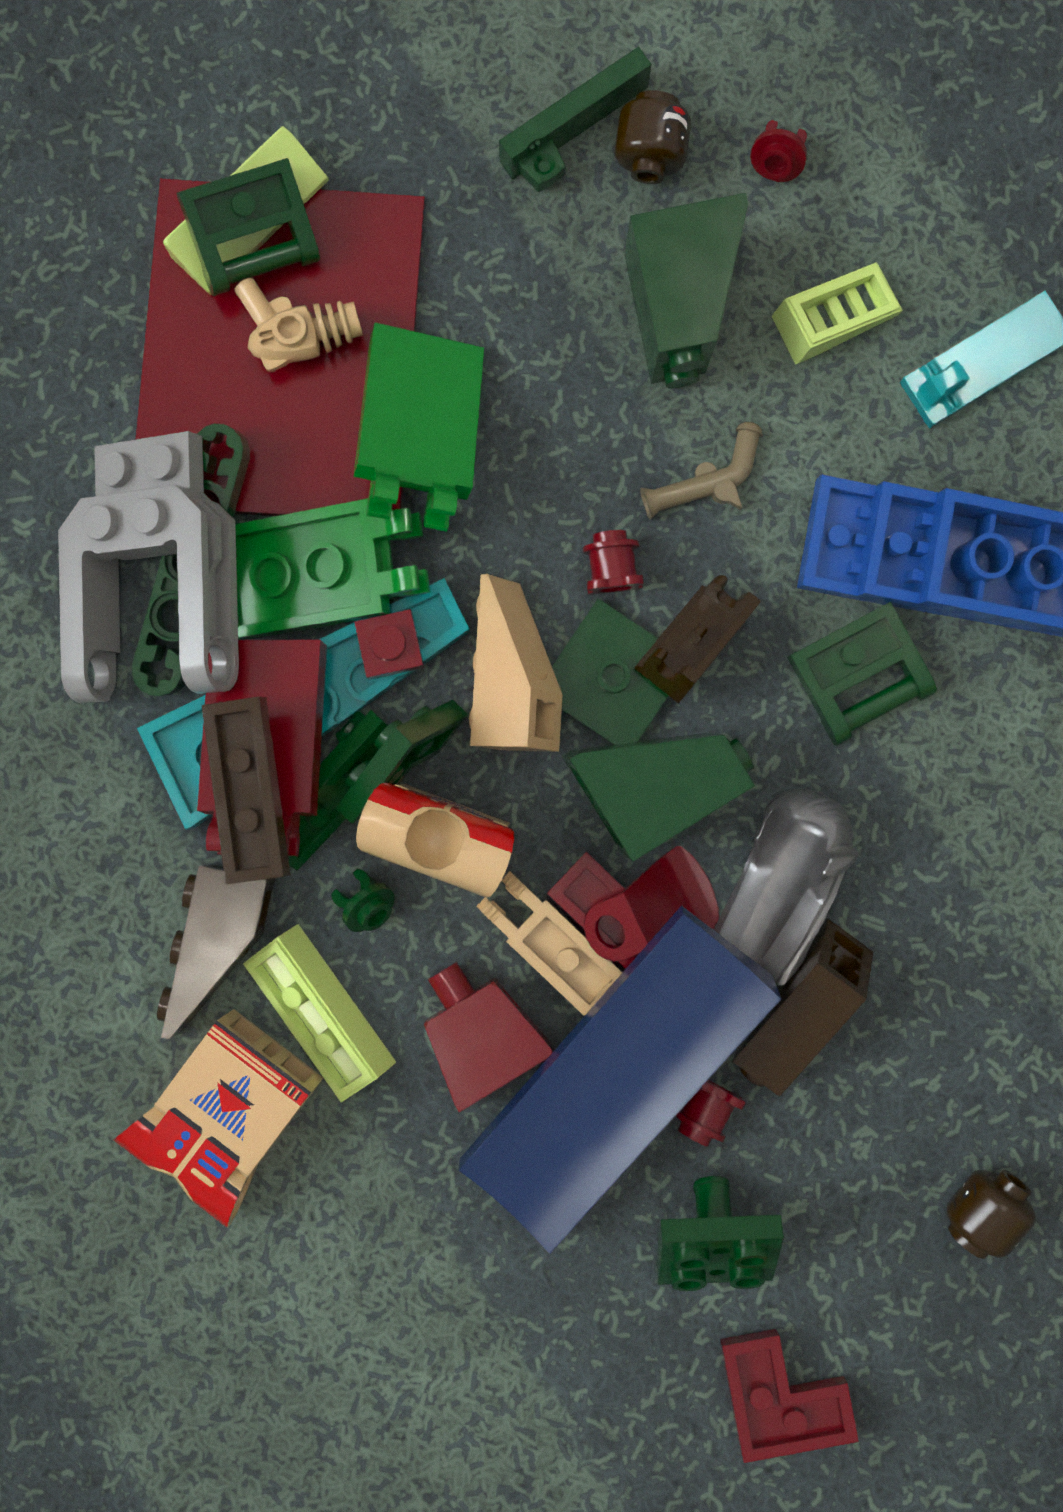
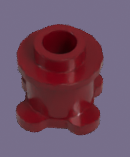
(612, 563)
(708, 1113)

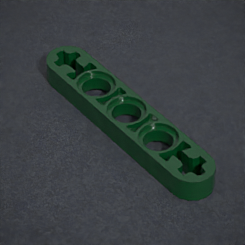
(166, 581)

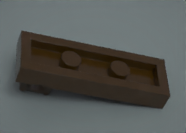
(246, 790)

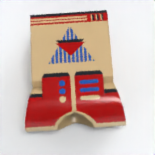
(436, 837)
(222, 1114)

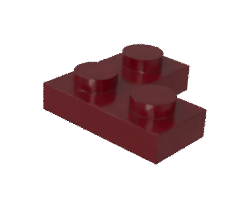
(779, 1417)

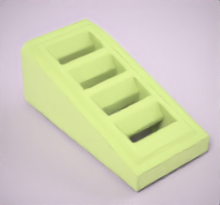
(805, 329)

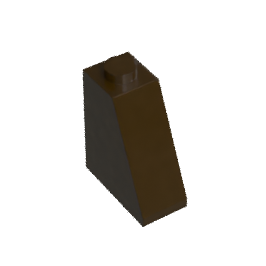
(810, 1012)

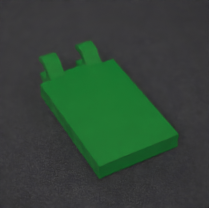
(419, 421)
(321, 568)

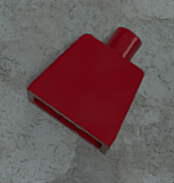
(481, 1037)

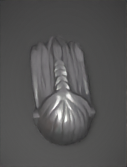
(789, 881)

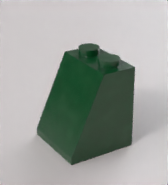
(681, 280)
(659, 785)

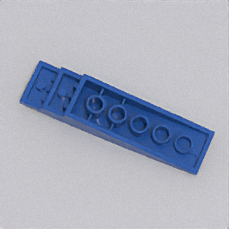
(936, 553)

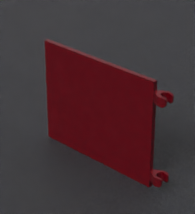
(309, 412)

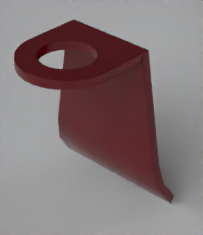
(652, 901)

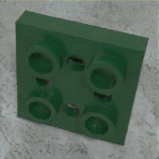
(716, 1244)

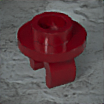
(779, 153)

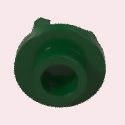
(368, 907)

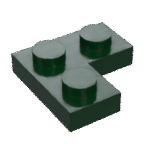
(400, 749)

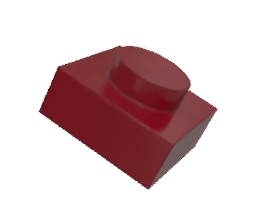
(389, 644)

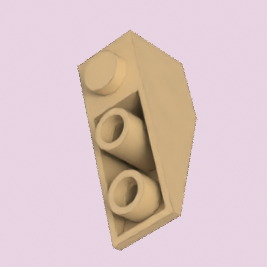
(514, 683)

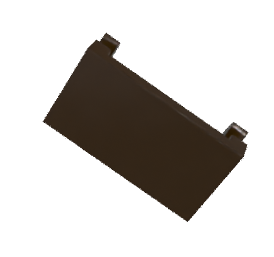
(695, 638)

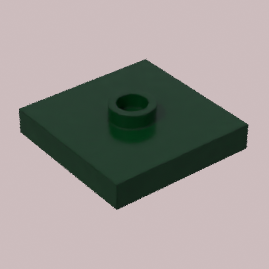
(601, 677)

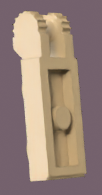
(554, 947)

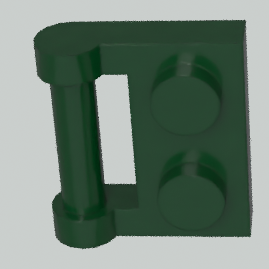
(242, 207)
(852, 657)

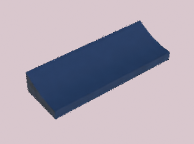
(620, 1077)

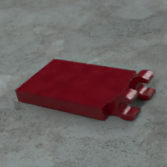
(294, 683)

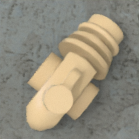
(292, 333)

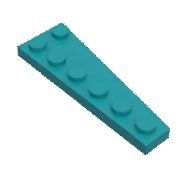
(176, 737)

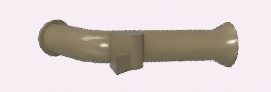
(708, 480)

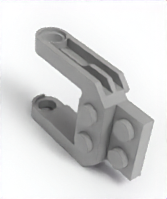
(148, 507)

